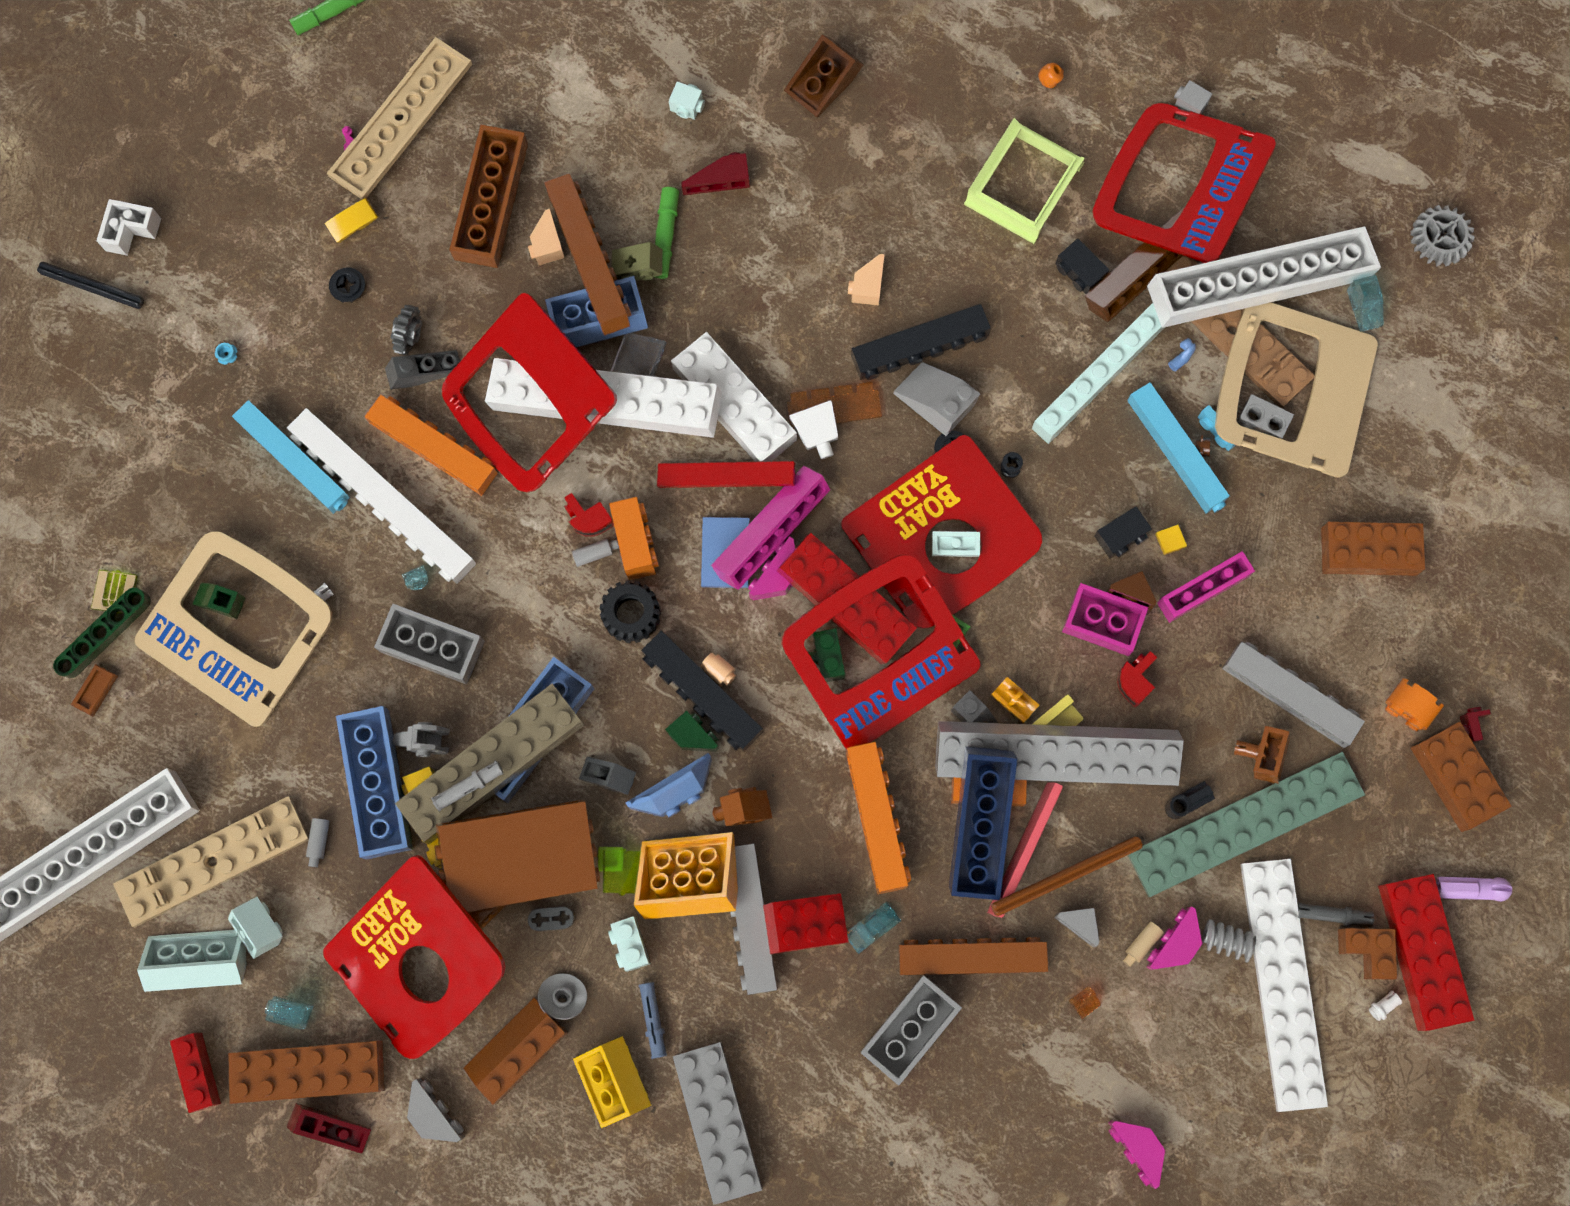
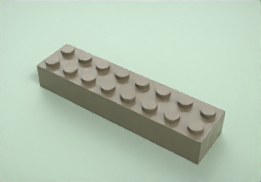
(515, 745)

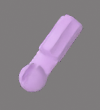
(1474, 888)

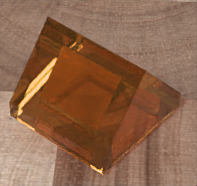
(1085, 1002)

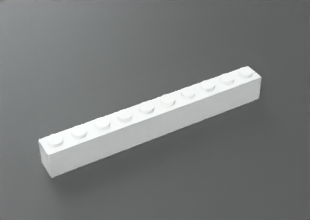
(382, 496)

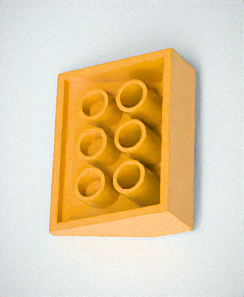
(687, 876)

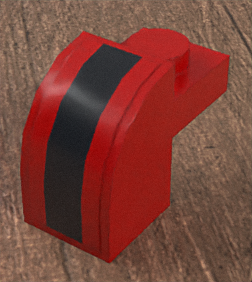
(589, 522)
(1131, 682)

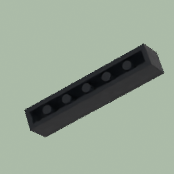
(920, 342)
(701, 691)

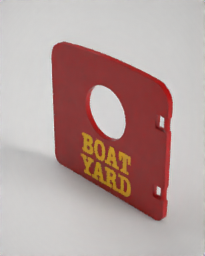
(945, 487)
(408, 913)

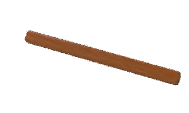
(1066, 876)

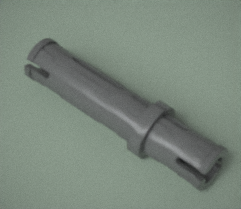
(1346, 916)

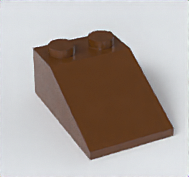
(823, 75)

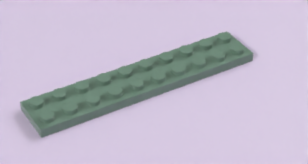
(1246, 824)

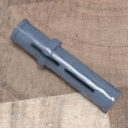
(652, 1019)

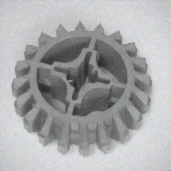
(1431, 222)

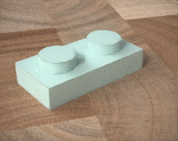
(956, 544)

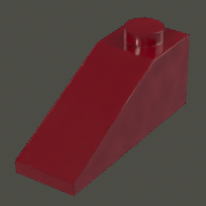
(723, 174)
(327, 1128)

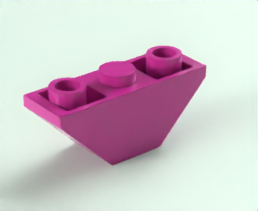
(771, 582)
(1179, 943)
(1142, 1149)

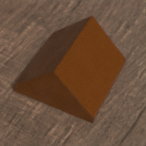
(1135, 589)

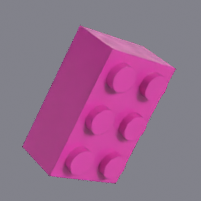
(1105, 619)

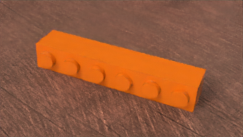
(431, 445)

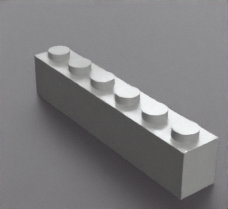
(1293, 694)
(751, 925)

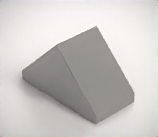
(1081, 923)

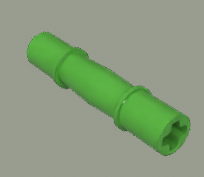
(320, 13)
(665, 227)

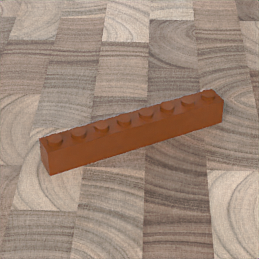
(587, 254)

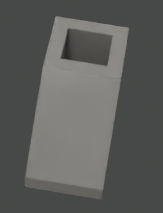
(430, 1116)

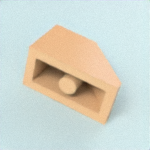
(545, 241)
(867, 282)

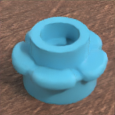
(220, 352)

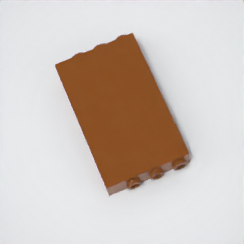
(518, 855)

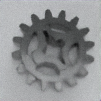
(406, 329)

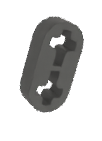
(551, 925)

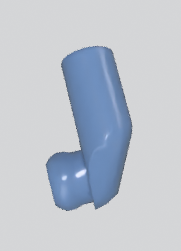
(1181, 359)

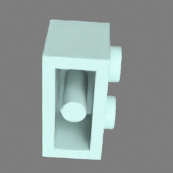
(255, 927)
(629, 943)

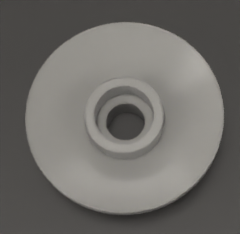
(565, 987)

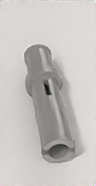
(468, 785)

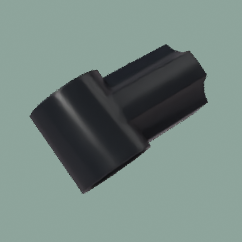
(1190, 800)

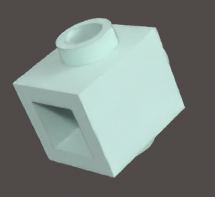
(686, 100)

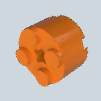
(1414, 705)

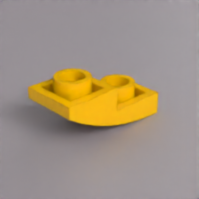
(351, 219)

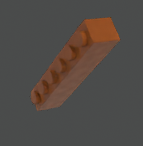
(973, 958)

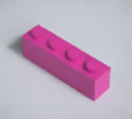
(1205, 587)

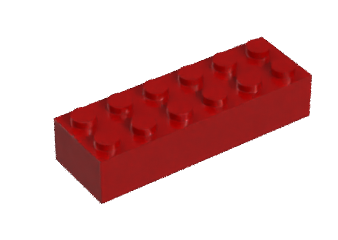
(869, 621)
(1426, 953)

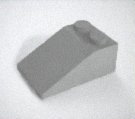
(937, 396)

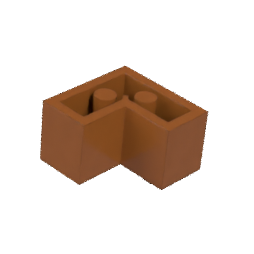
(1377, 948)

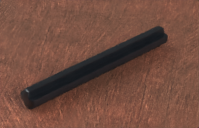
(90, 285)

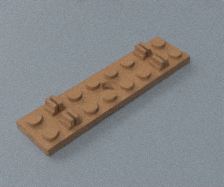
(1268, 363)

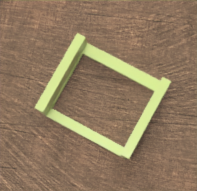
(1002, 214)

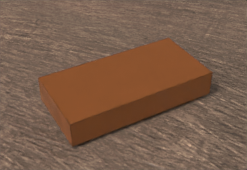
(94, 690)

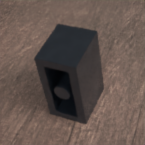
(1081, 266)
(1123, 532)

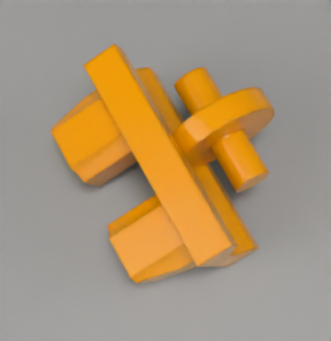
(1015, 700)

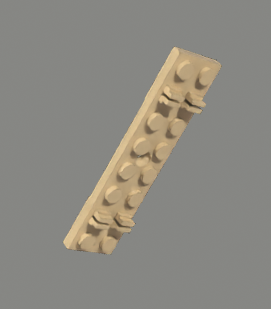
(386, 138)
(188, 870)

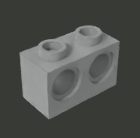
(1266, 414)

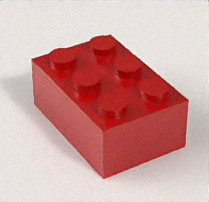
(805, 923)

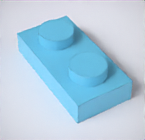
(1207, 421)

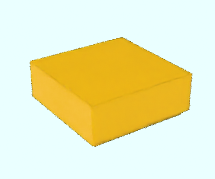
(1171, 539)

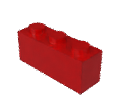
(195, 1072)

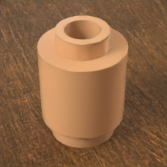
(718, 669)

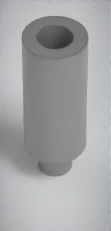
(594, 552)
(317, 841)

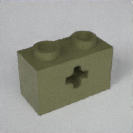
(639, 260)

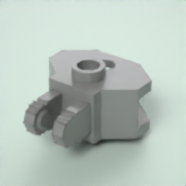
(422, 739)

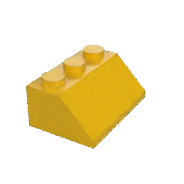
(612, 1082)

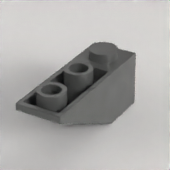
(420, 368)

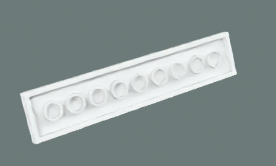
(1284, 986)

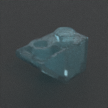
(1367, 302)
(872, 927)
(288, 1012)

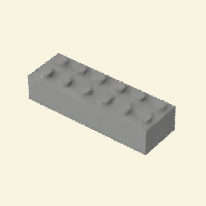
(717, 1123)

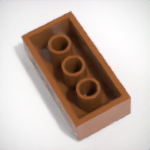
(1373, 548)
(1460, 777)

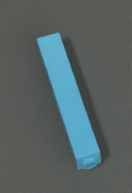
(1178, 448)
(291, 457)

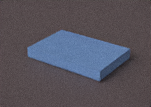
(716, 537)

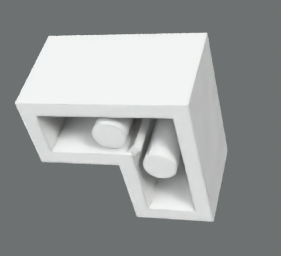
(122, 222)

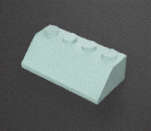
(192, 960)

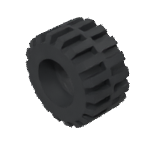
(621, 594)

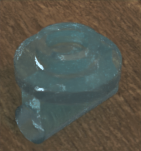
(416, 578)

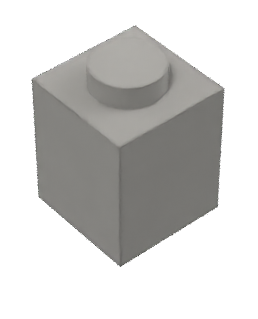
(1192, 98)

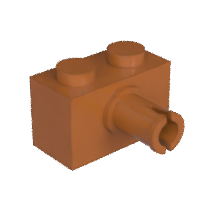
(1268, 754)
(743, 807)

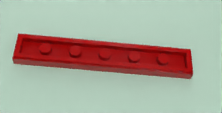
(726, 474)

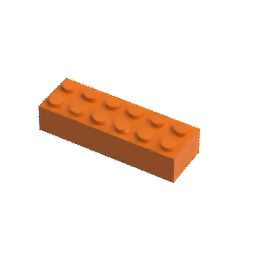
(876, 818)

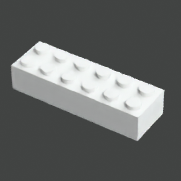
(742, 406)

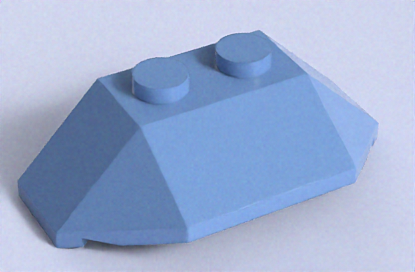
(675, 790)

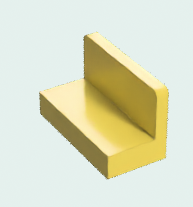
(1061, 714)

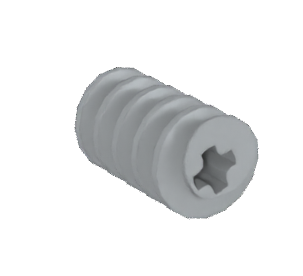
(1229, 940)

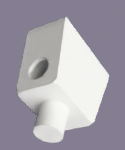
(816, 428)

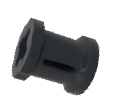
(1011, 458)

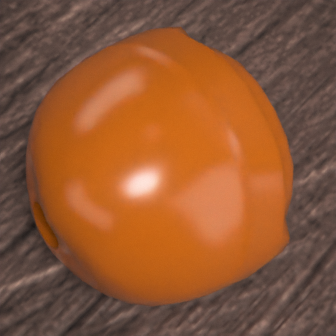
(1051, 75)

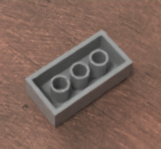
(429, 644)
(910, 1030)

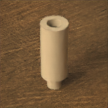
(1143, 944)

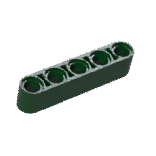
(90, 635)

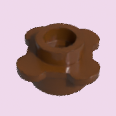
(1203, 446)

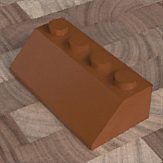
(514, 1052)

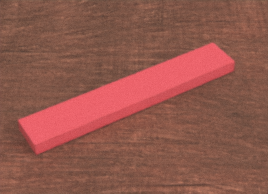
(1029, 841)

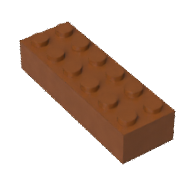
(489, 196)
(306, 1072)

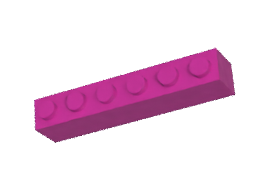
(770, 528)

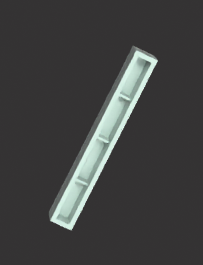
(1098, 375)

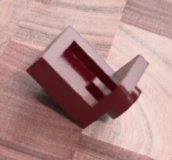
(1471, 722)

